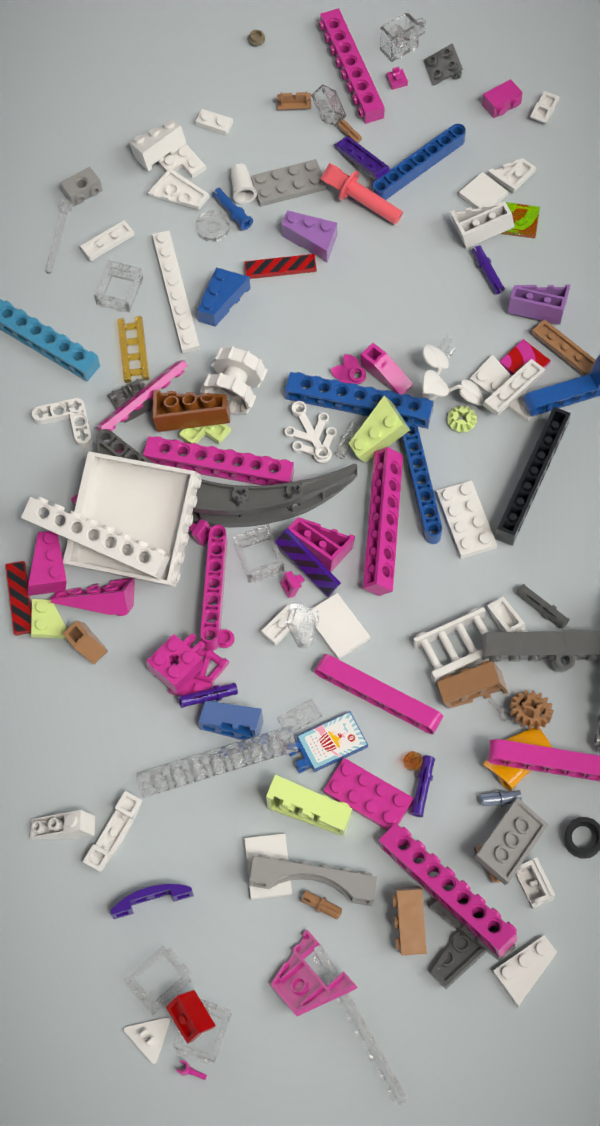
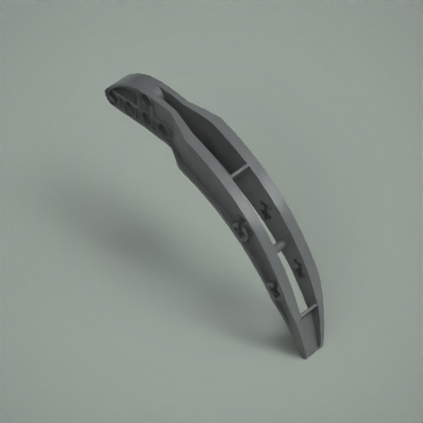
(261, 504)

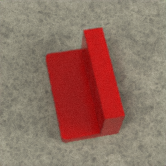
(190, 1015)

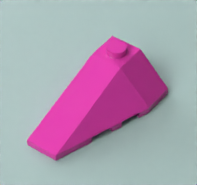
(106, 599)

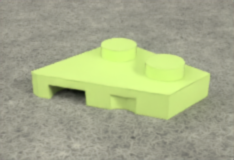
(46, 620)

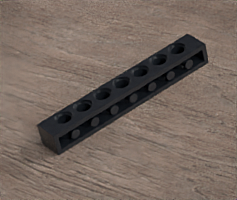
(532, 476)

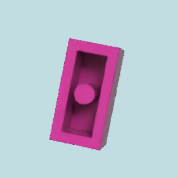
(502, 98)

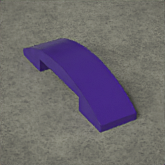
(146, 894)

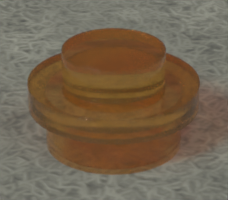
(413, 760)

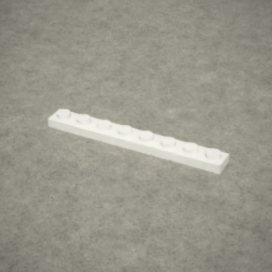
(176, 292)

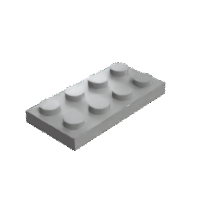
(288, 182)
(511, 841)

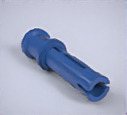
(236, 213)

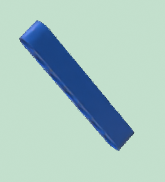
(420, 161)
(422, 490)

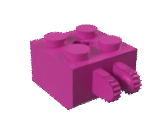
(179, 652)

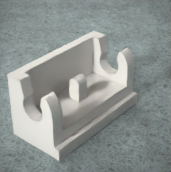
(535, 883)

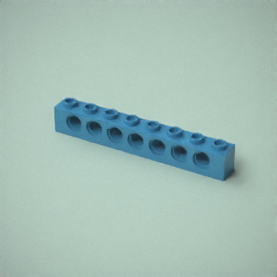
(40, 343)

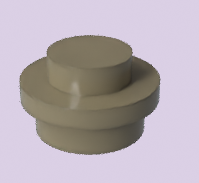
(256, 37)

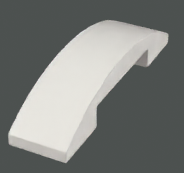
(114, 832)

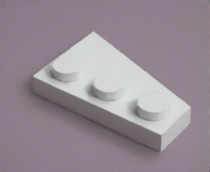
(179, 190)

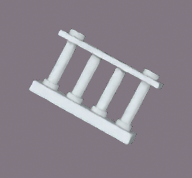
(457, 664)

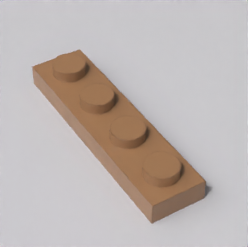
(564, 347)

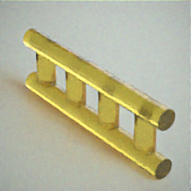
(124, 343)

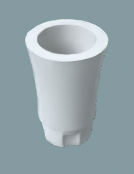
(243, 188)

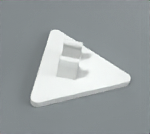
(149, 1037)

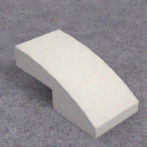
(545, 107)

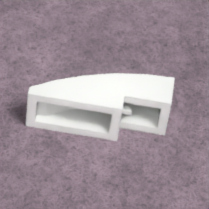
(506, 617)

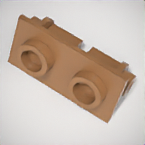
(287, 101)

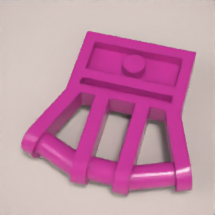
(201, 681)

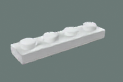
(514, 387)

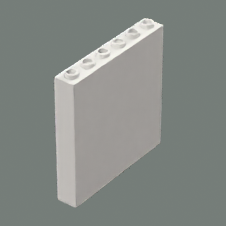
(141, 501)

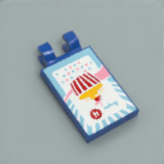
(329, 743)

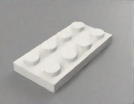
(466, 519)

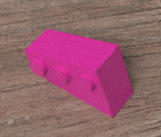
(325, 544)
(47, 566)

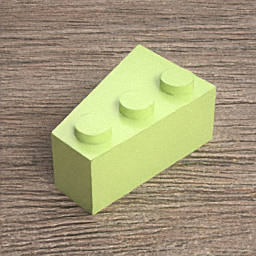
(378, 430)

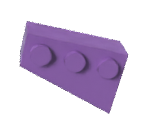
(310, 232)
(539, 302)

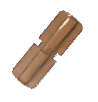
(349, 131)

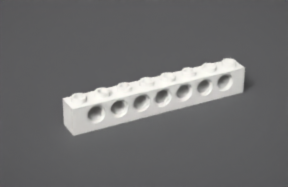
(35, 511)

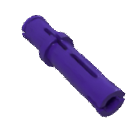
(485, 264)
(187, 700)
(424, 778)

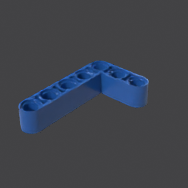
(564, 393)

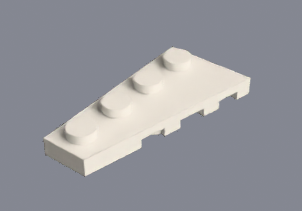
(493, 376)

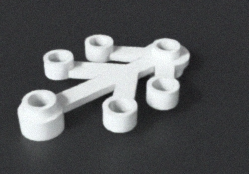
(311, 435)

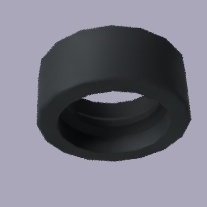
(572, 848)

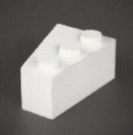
(157, 143)
(482, 223)

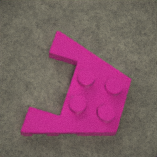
(301, 986)

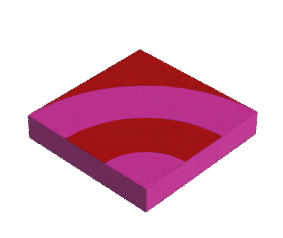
(520, 355)

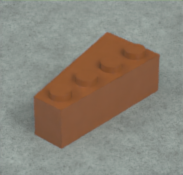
(189, 410)

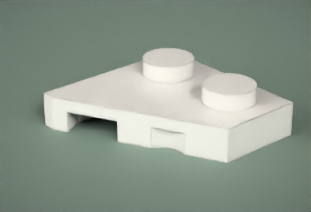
(513, 174)

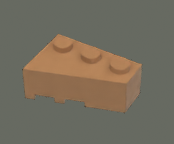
(471, 684)
(409, 920)

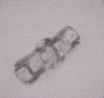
(343, 446)

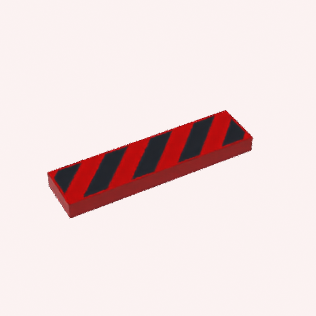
(280, 266)
(19, 600)

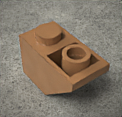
(85, 641)

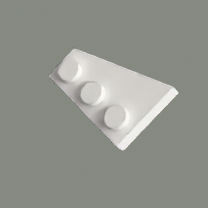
(525, 968)

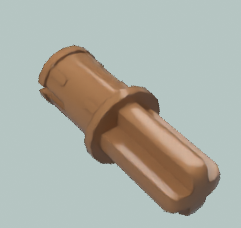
(321, 904)

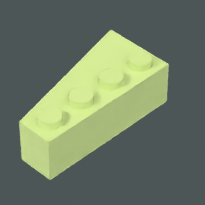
(308, 806)

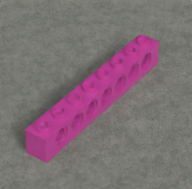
(352, 66)
(225, 469)
(383, 522)
(499, 941)

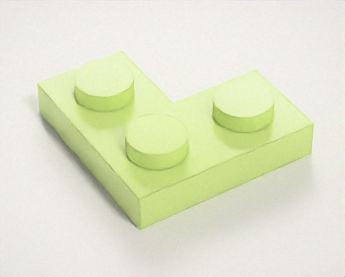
(215, 432)

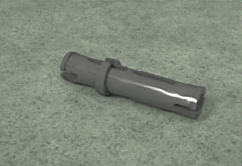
(543, 606)

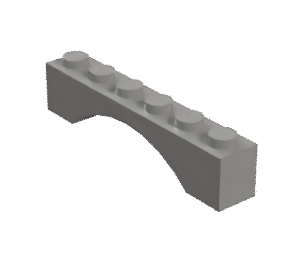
(354, 886)

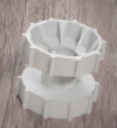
(235, 375)

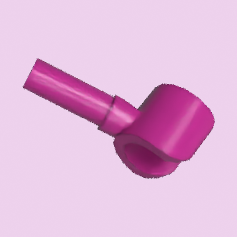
(191, 1071)

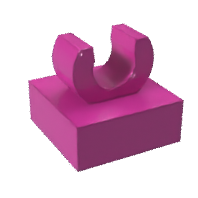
(397, 78)
(200, 532)
(291, 583)

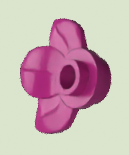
(346, 371)

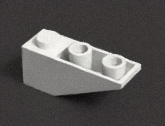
(63, 826)

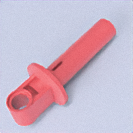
(349, 186)

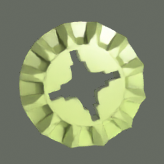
(461, 425)

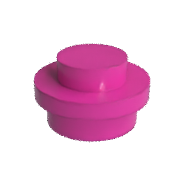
(226, 638)

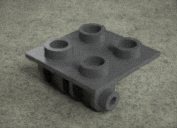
(443, 65)
(125, 393)

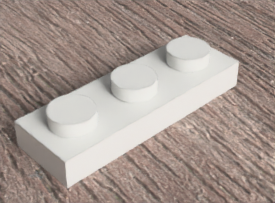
(107, 240)

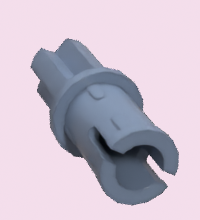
(499, 798)

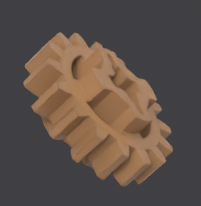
(531, 709)

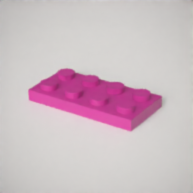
(368, 795)

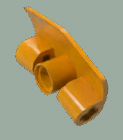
(511, 776)

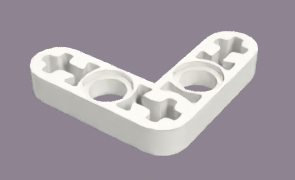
(74, 415)

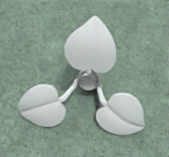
(435, 386)

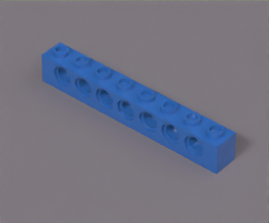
(348, 403)

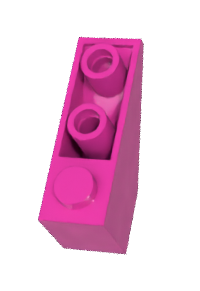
(385, 369)

